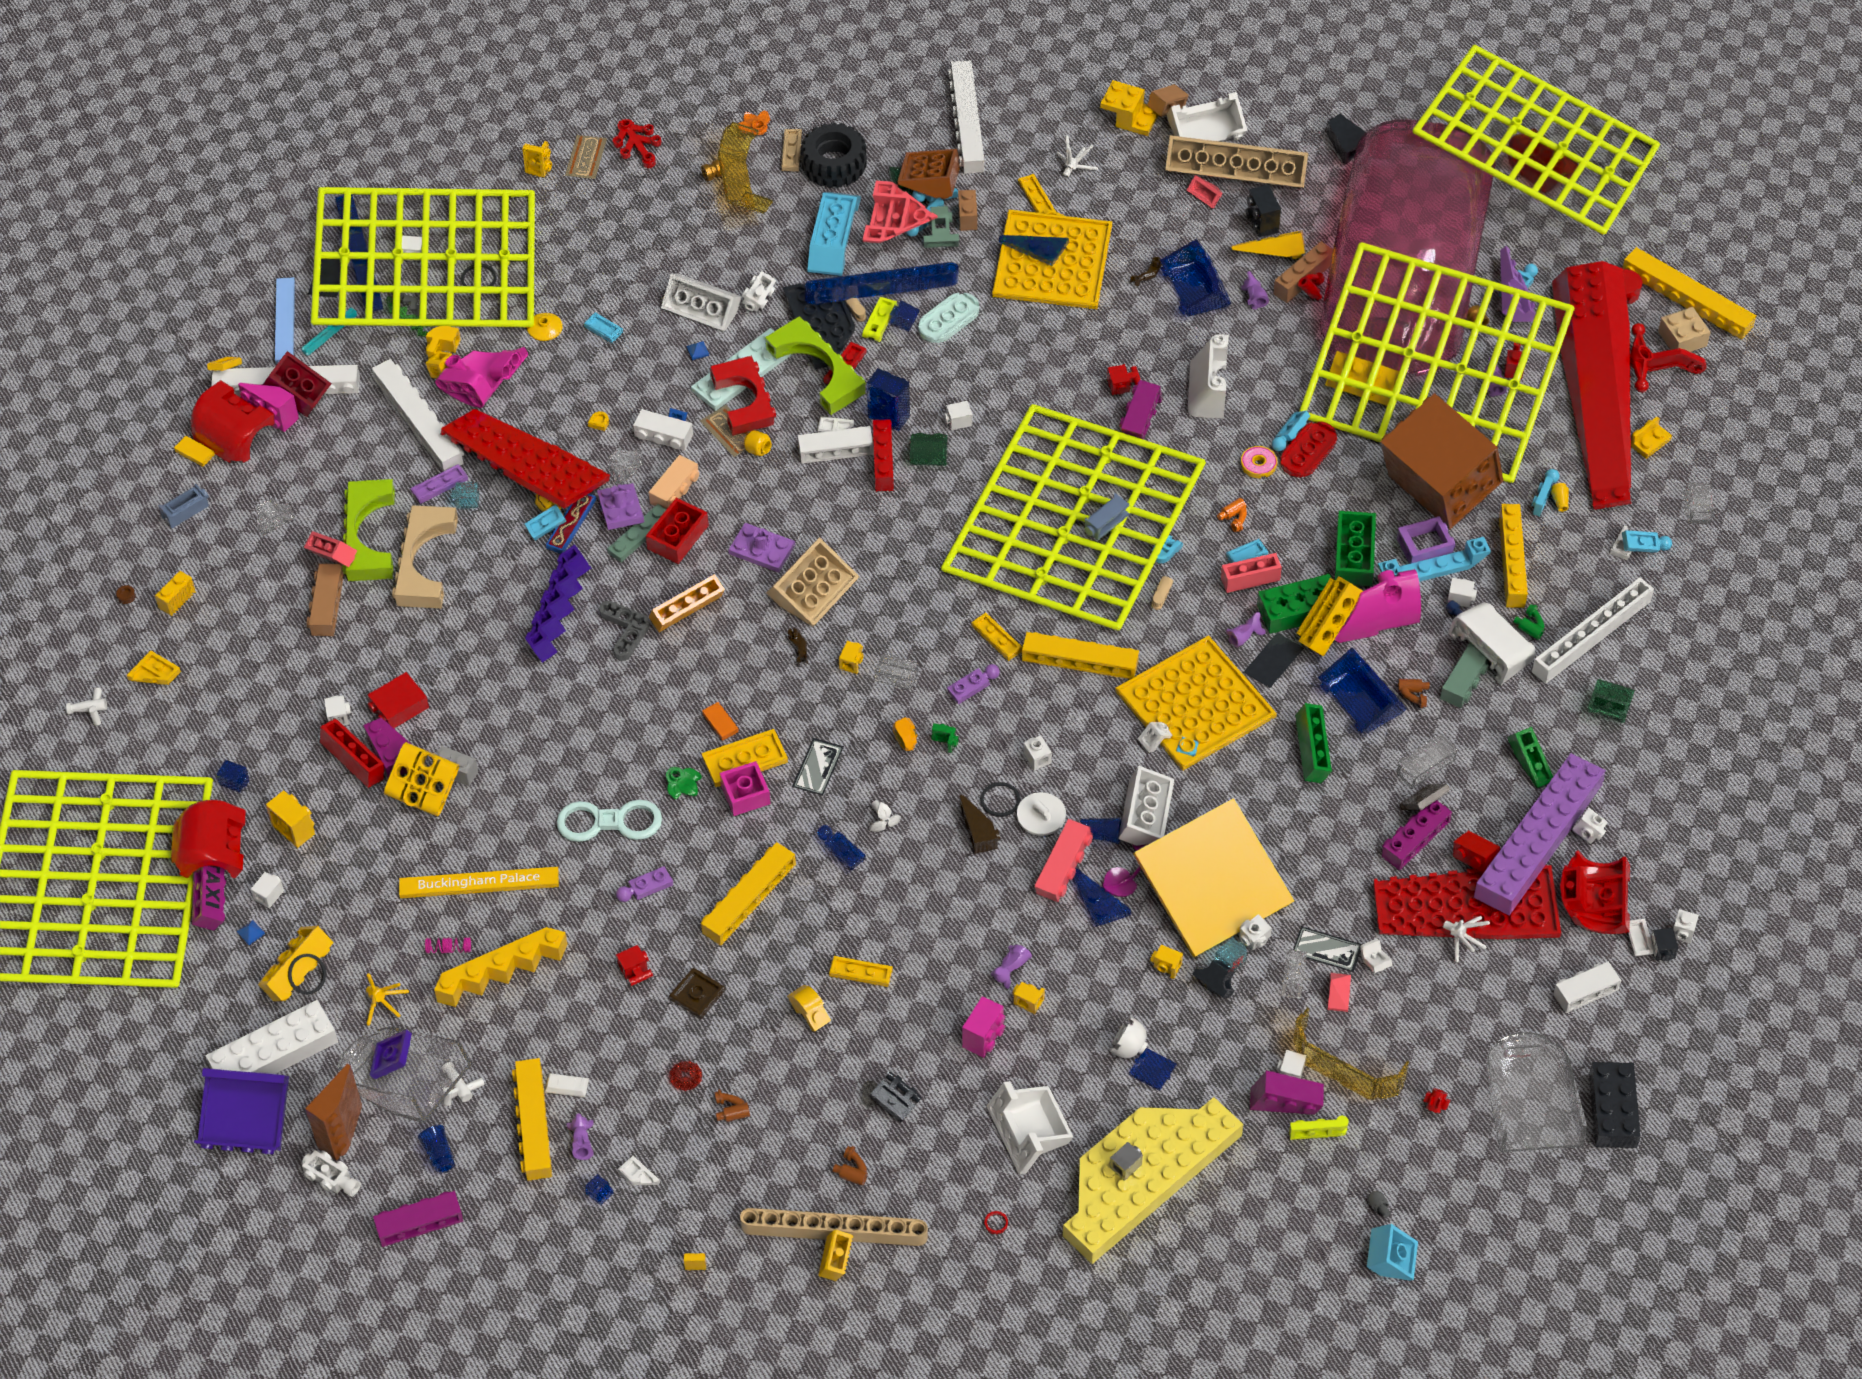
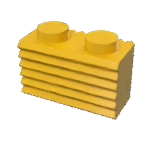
(175, 593)
(835, 1255)

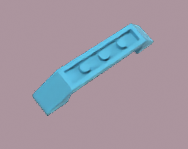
(1443, 565)

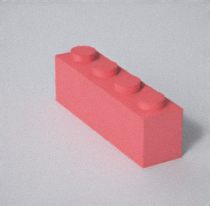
(1063, 860)

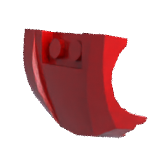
(1597, 894)

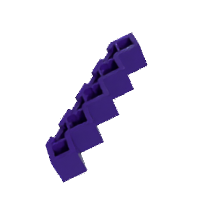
(555, 602)

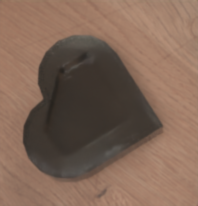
(867, 1089)

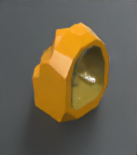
(905, 733)

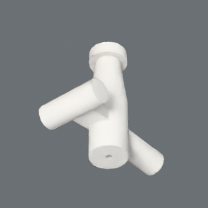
(90, 706)
(463, 1091)

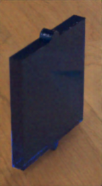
(1152, 1069)

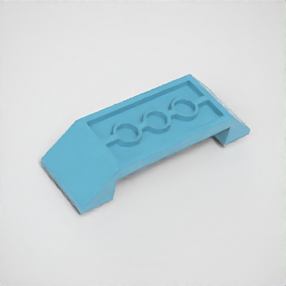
(832, 233)

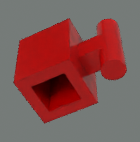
(1512, 360)
(1120, 379)
(634, 965)

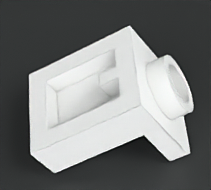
(1153, 735)

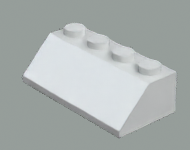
(700, 301)
(1146, 807)

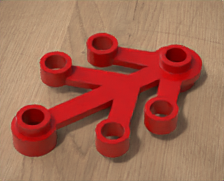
(628, 127)

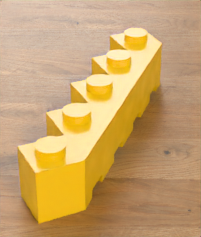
(500, 964)

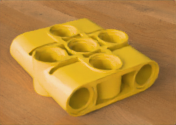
(428, 797)

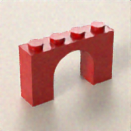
(745, 373)

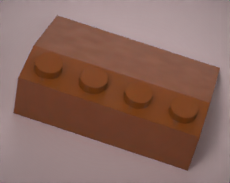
(931, 172)
(335, 1114)

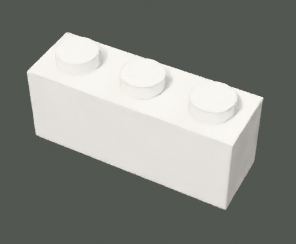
(663, 429)
(1587, 986)

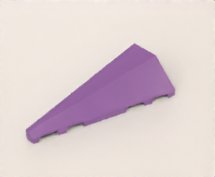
(1511, 277)

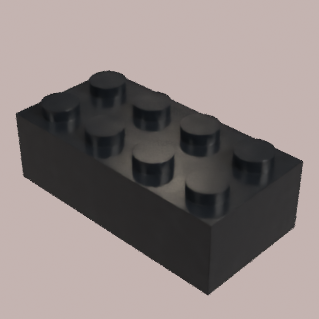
(1614, 1105)

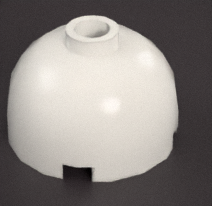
(1130, 1039)

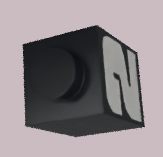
(1664, 944)

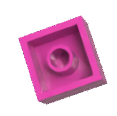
(745, 788)
(983, 1027)

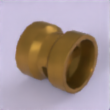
(711, 170)
(1472, 313)

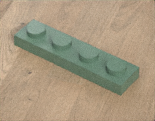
(635, 535)

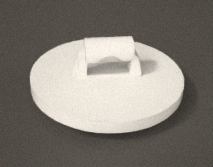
(1041, 814)

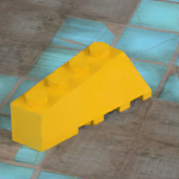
(310, 941)

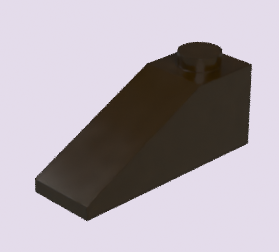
(979, 827)

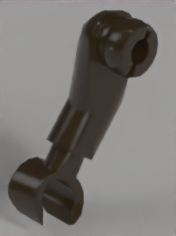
(1151, 273)
(801, 644)

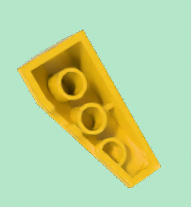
(1284, 245)

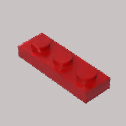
(851, 355)

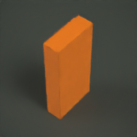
(720, 721)

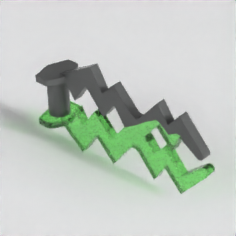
(413, 307)

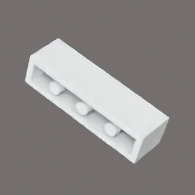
(835, 444)

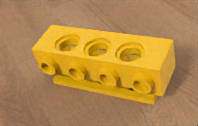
(1328, 615)

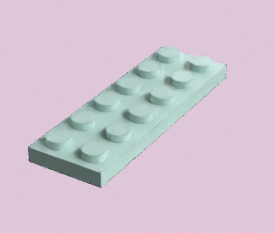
(717, 398)

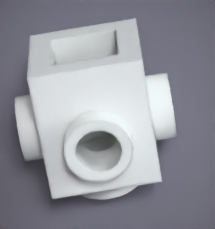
(1590, 826)
(1255, 932)

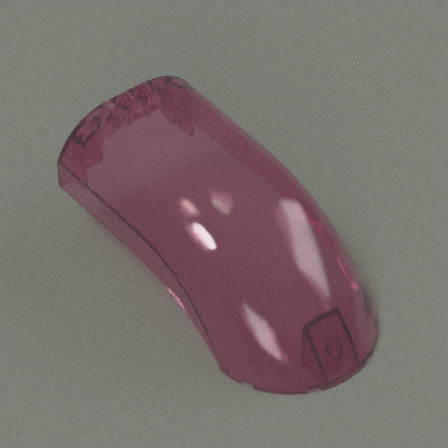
(1418, 205)

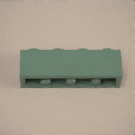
(1465, 677)

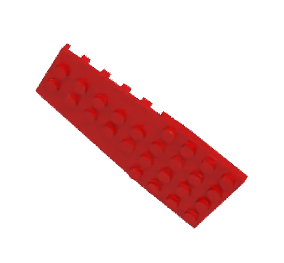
(526, 458)
(1424, 903)

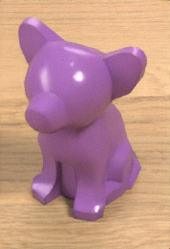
(1257, 294)
(1495, 389)
(1243, 632)
(1014, 959)
(581, 1145)

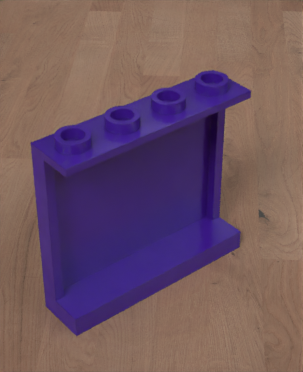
(242, 1110)

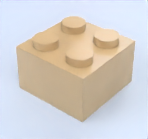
(1684, 330)

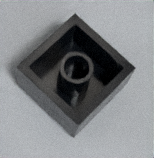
(1263, 210)

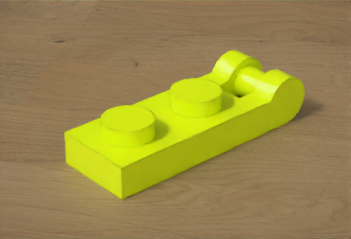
(879, 319)
(1318, 1128)

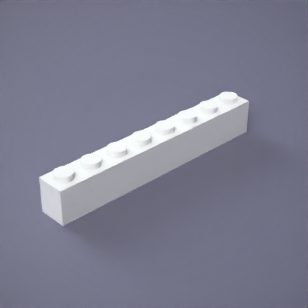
(967, 117)
(343, 377)
(417, 415)
(1592, 630)

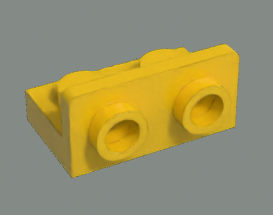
(537, 159)
(1650, 438)

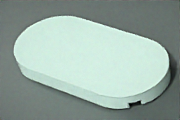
(948, 317)

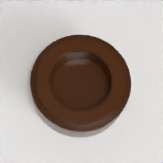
(125, 594)

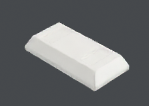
(1640, 938)
(566, 1085)

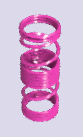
(447, 945)

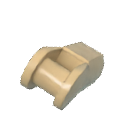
(856, 309)
(1161, 592)

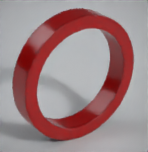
(996, 1231)

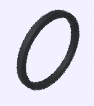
(483, 266)
(995, 813)
(323, 973)

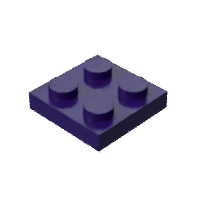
(390, 1054)

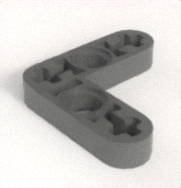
(631, 626)

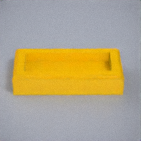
(224, 363)
(194, 451)

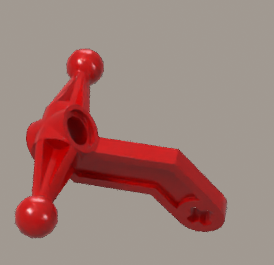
(1644, 360)

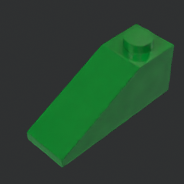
(1530, 755)

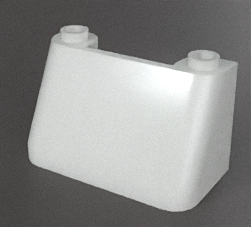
(1209, 121)
(1207, 389)
(1494, 639)

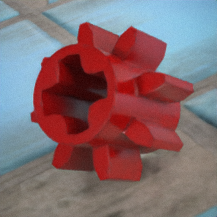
(1436, 1100)

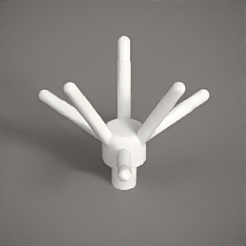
(1072, 163)
(1458, 930)

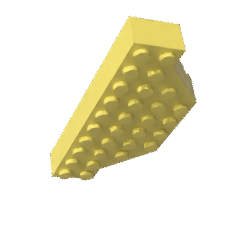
(1174, 1150)

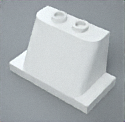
(1028, 1123)

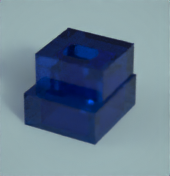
(598, 1195)

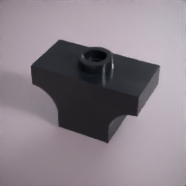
(1216, 978)

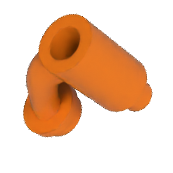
(1233, 509)

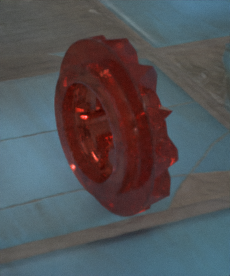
(685, 1083)

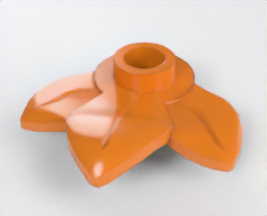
(757, 122)

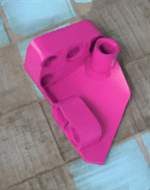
(478, 374)
(1384, 606)

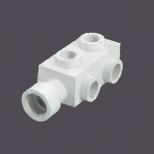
(329, 1172)

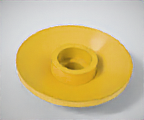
(546, 327)

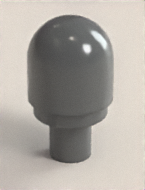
(1379, 1203)

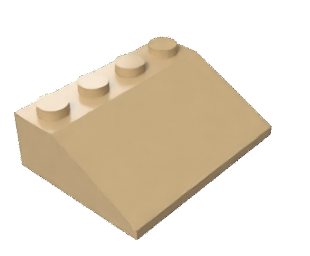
(813, 583)

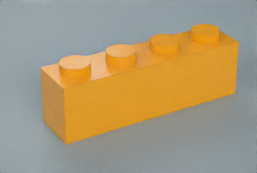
(686, 603)

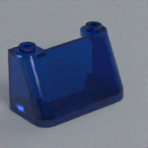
(1195, 280)
(1361, 692)

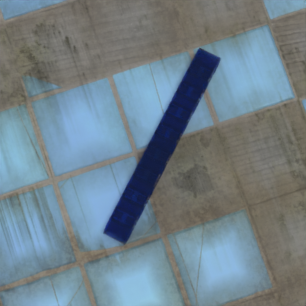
(358, 244)
(881, 283)

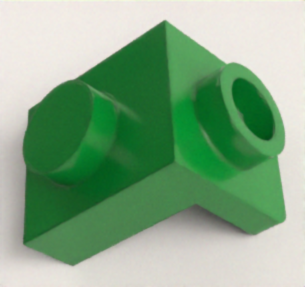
(945, 734)

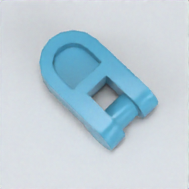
(1167, 552)

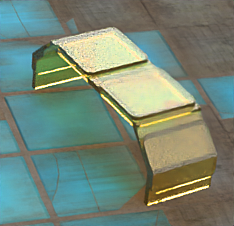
(733, 168)
(1343, 1072)

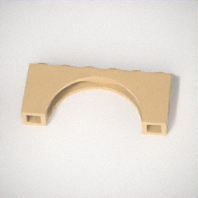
(423, 525)

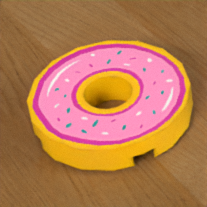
(1262, 454)

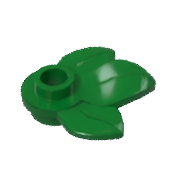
(684, 783)

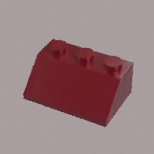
(299, 381)

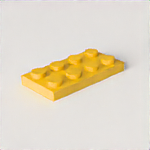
(1360, 371)
(762, 747)

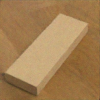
(791, 149)

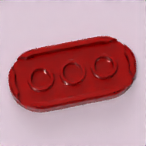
(1308, 449)

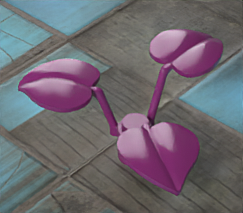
(1118, 880)

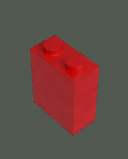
(398, 700)

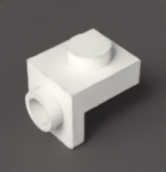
(1374, 956)

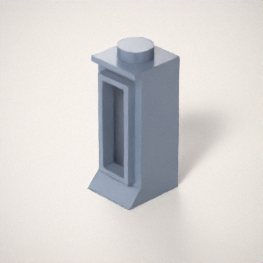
(184, 506)
(1106, 517)

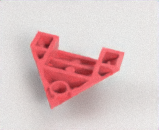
(894, 213)

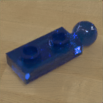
(841, 847)

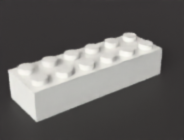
(278, 1043)

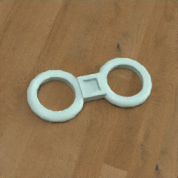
(609, 820)

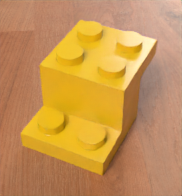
(1129, 108)

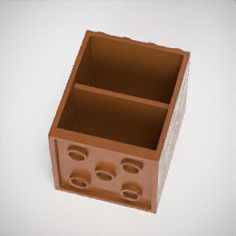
(1442, 460)

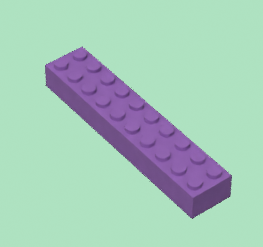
(1539, 834)

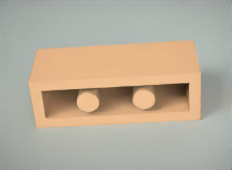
(674, 482)

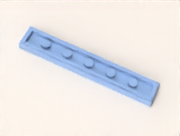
(284, 317)

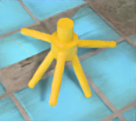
(378, 994)

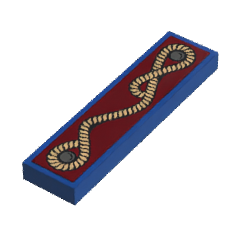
(574, 518)

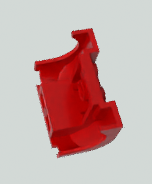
(227, 422)
(208, 836)

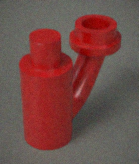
(1310, 287)

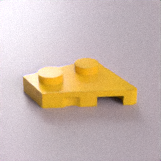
(154, 670)

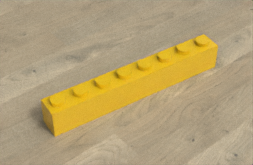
(1690, 293)

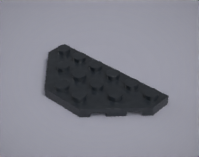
(829, 319)

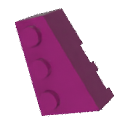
(1141, 409)
(385, 743)
(1286, 1094)

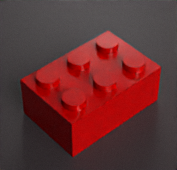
(677, 530)

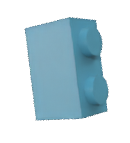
(1392, 1253)

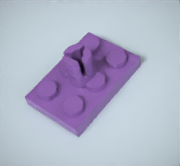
(620, 506)
(761, 547)

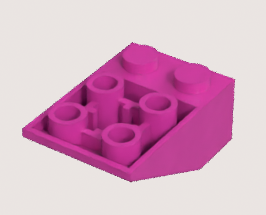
(273, 399)

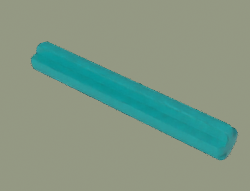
(325, 334)

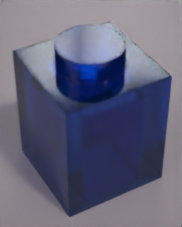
(904, 315)
(233, 776)

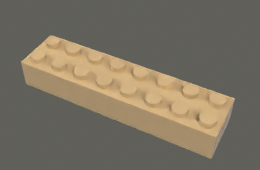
(1236, 161)

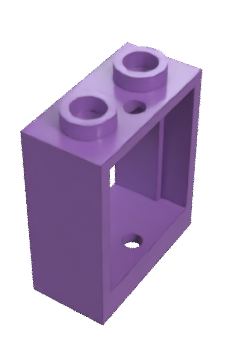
(1408, 547)

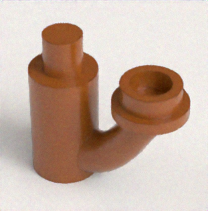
(1406, 686)
(734, 1112)
(851, 1173)

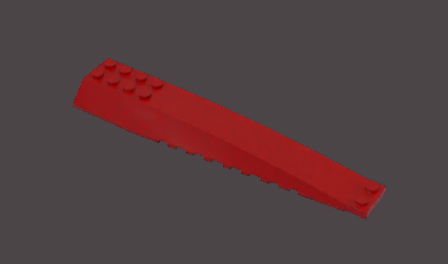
(1599, 374)

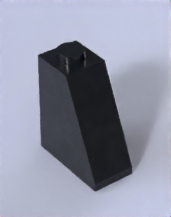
(1344, 137)

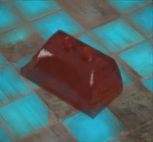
(1541, 155)

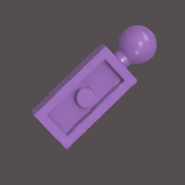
(972, 683)
(645, 885)

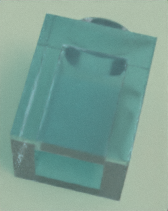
(466, 495)
(1232, 953)

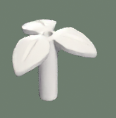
(884, 814)

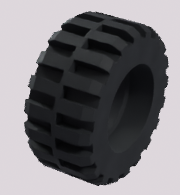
(837, 170)

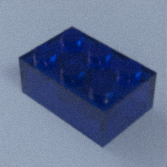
(888, 398)

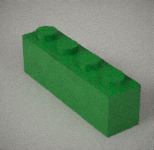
(1313, 743)

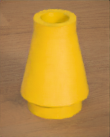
(1560, 494)

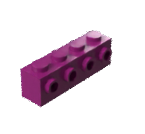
(1416, 834)

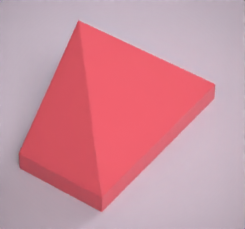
(1205, 191)
(1339, 992)

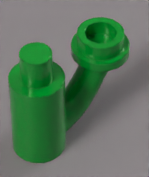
(1529, 627)

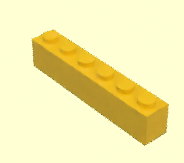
(1513, 556)
(1080, 655)
(748, 893)
(533, 1119)

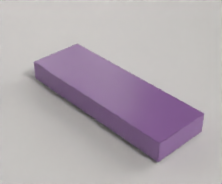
(438, 484)

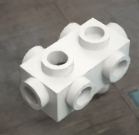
(761, 287)

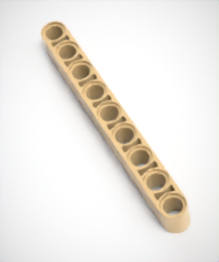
(825, 1220)

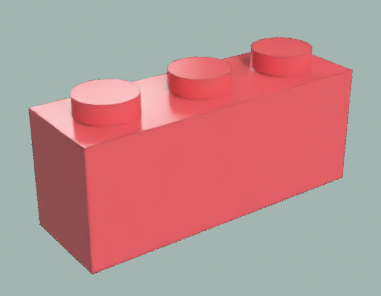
(330, 549)
(1251, 572)

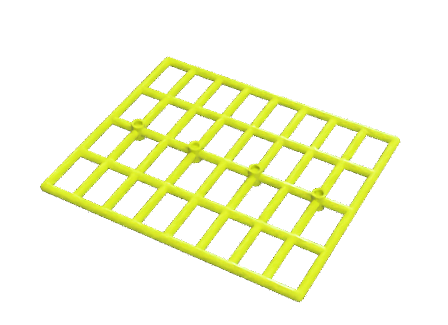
(1560, 149)
(398, 257)
(1409, 353)
(1063, 532)
(78, 951)

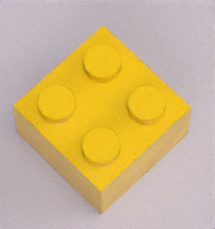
(290, 818)

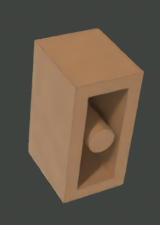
(1164, 98)
(967, 209)

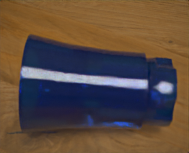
(1104, 828)
(437, 1148)

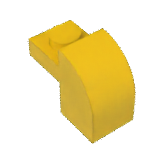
(442, 339)
(809, 1004)

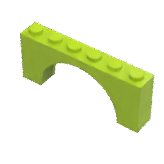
(801, 338)
(362, 500)

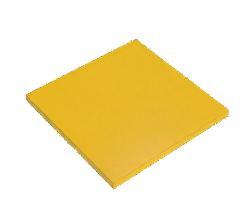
(1076, 274)
(1198, 699)
(1213, 877)

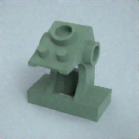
(941, 236)

